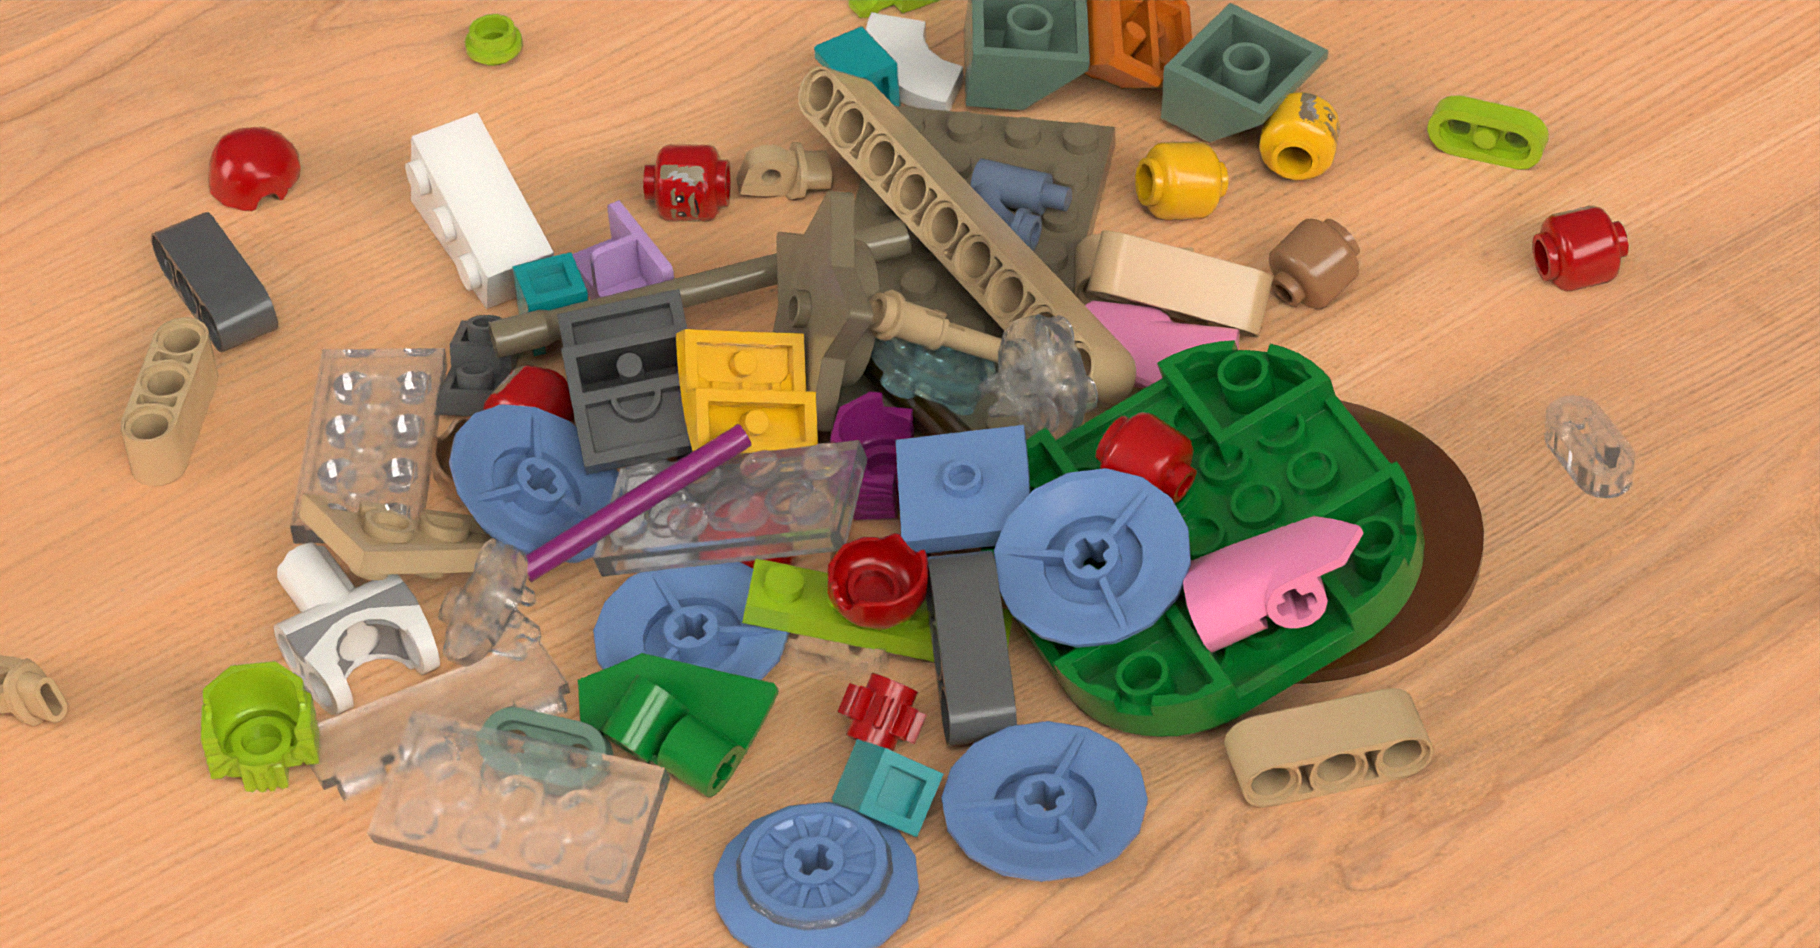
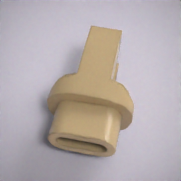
(782, 172)
(29, 692)

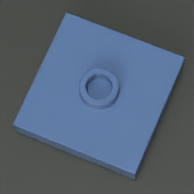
(960, 487)

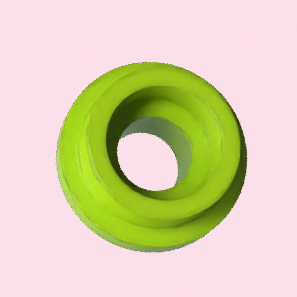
(493, 40)

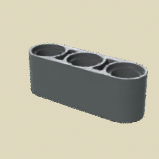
(214, 281)
(969, 646)

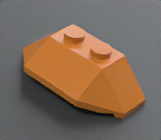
(1135, 39)

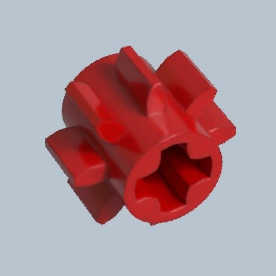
(882, 712)

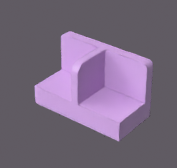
(623, 261)

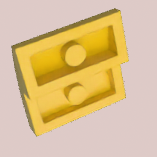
(746, 382)

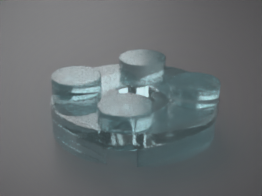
(935, 375)

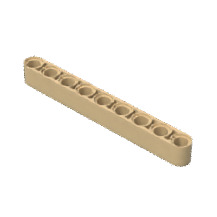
(955, 220)

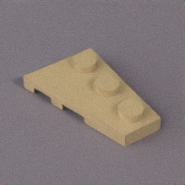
(389, 543)

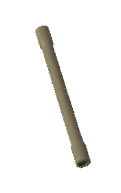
(542, 327)

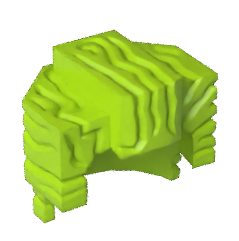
(258, 725)

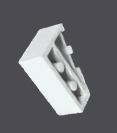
(474, 207)

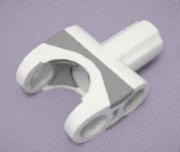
(347, 625)

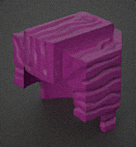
(877, 430)

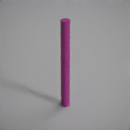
(636, 502)

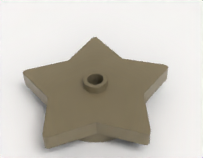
(826, 296)

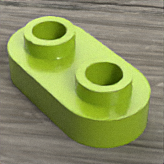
(1488, 132)

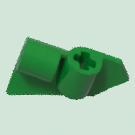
(678, 715)

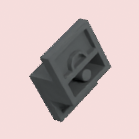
(626, 380)

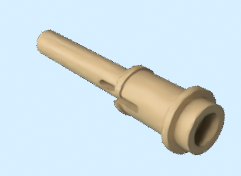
(927, 327)

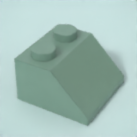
(1022, 50)
(1235, 74)

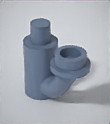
(1019, 189)

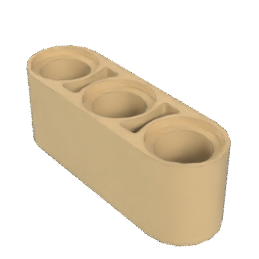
(1179, 283)
(169, 401)
(1328, 747)

